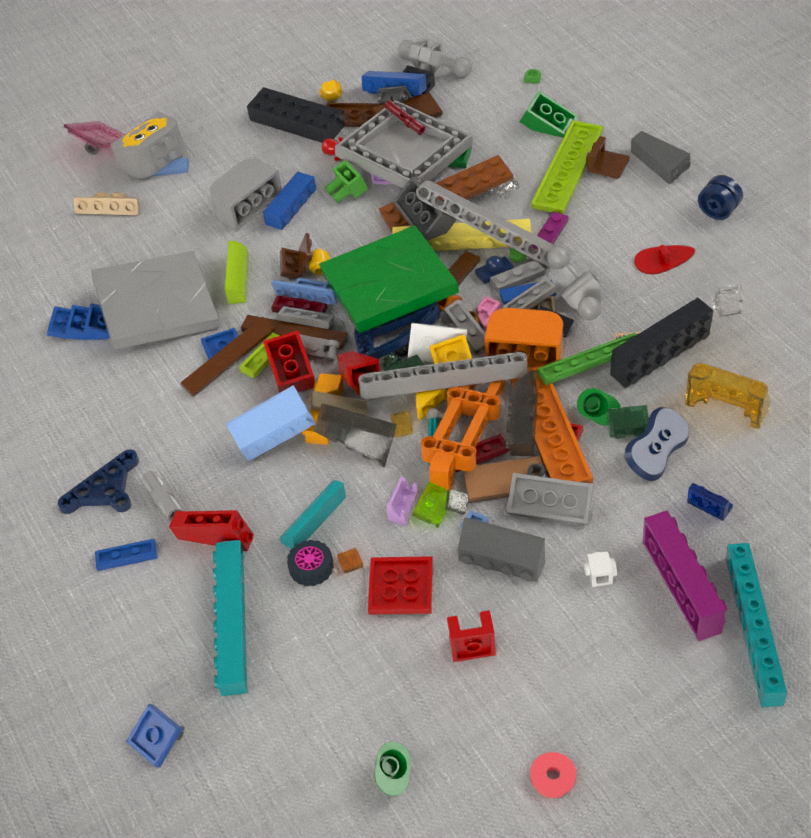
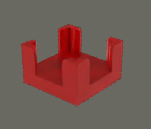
(472, 642)

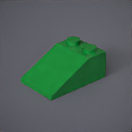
(547, 116)

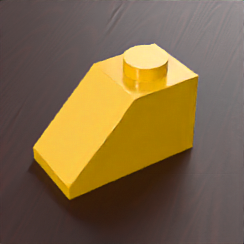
(427, 400)

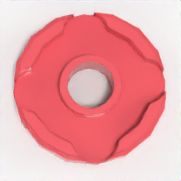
(553, 762)

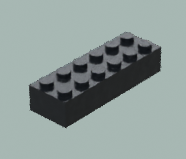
(295, 115)
(661, 342)

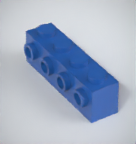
(373, 80)

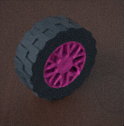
(310, 563)

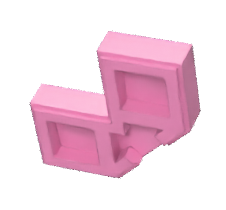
(485, 309)

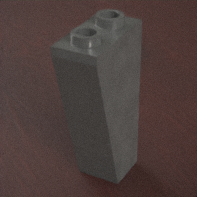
(660, 156)

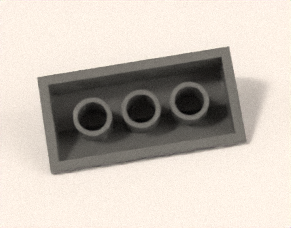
(426, 218)
(501, 549)

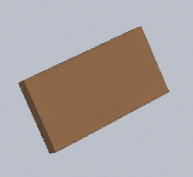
(495, 479)

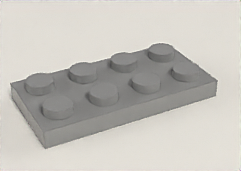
(550, 498)

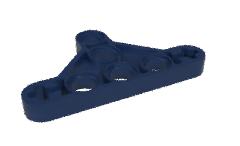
(96, 492)

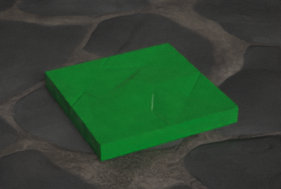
(388, 278)

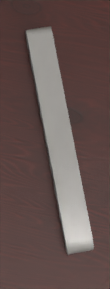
(478, 222)
(443, 375)

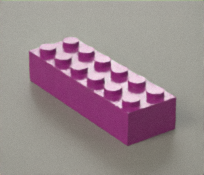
(684, 575)

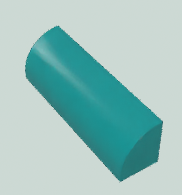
(314, 514)

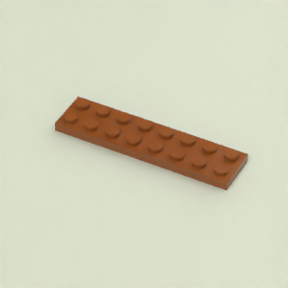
(465, 184)

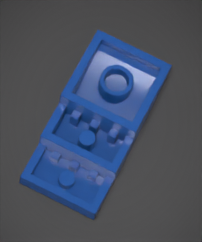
(78, 323)

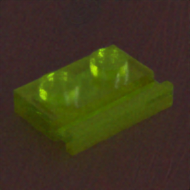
(431, 505)

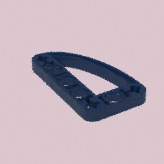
(426, 315)

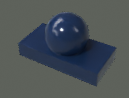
(494, 266)

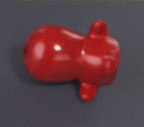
(328, 147)

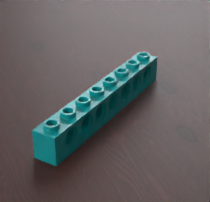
(756, 626)

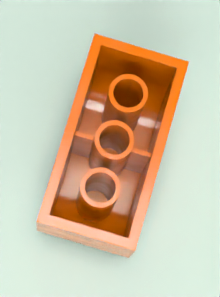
(525, 331)

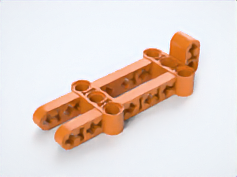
(450, 455)

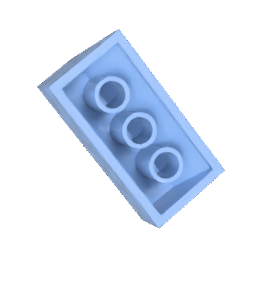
(270, 423)

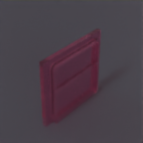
(94, 133)

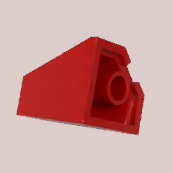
(353, 365)

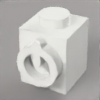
(600, 568)

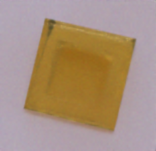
(403, 423)

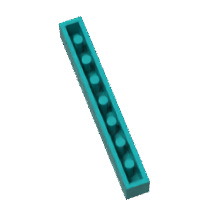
(230, 621)

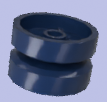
(720, 197)

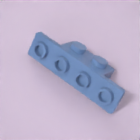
(306, 289)

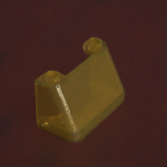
(712, 382)

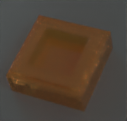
(350, 560)

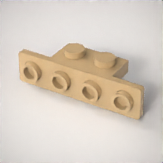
(107, 204)

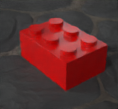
(289, 362)

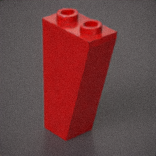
(211, 527)

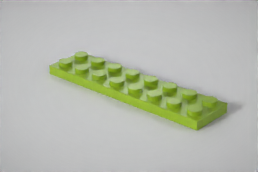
(566, 168)

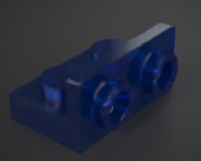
(708, 501)

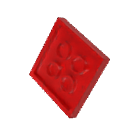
(400, 585)

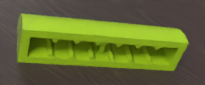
(236, 272)

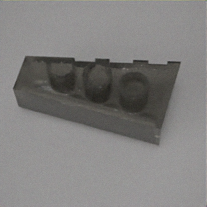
(523, 416)
(356, 432)

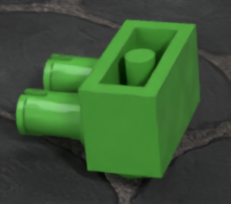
(349, 180)

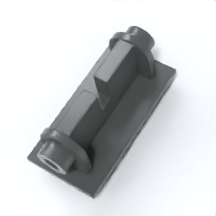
(393, 93)

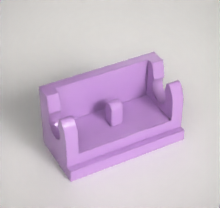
(403, 502)

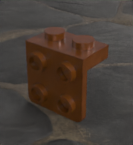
(606, 162)
(294, 263)

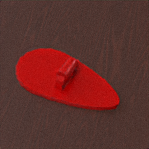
(662, 258)

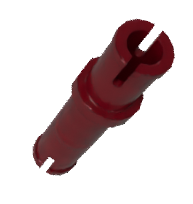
(409, 120)

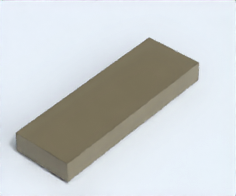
(347, 403)

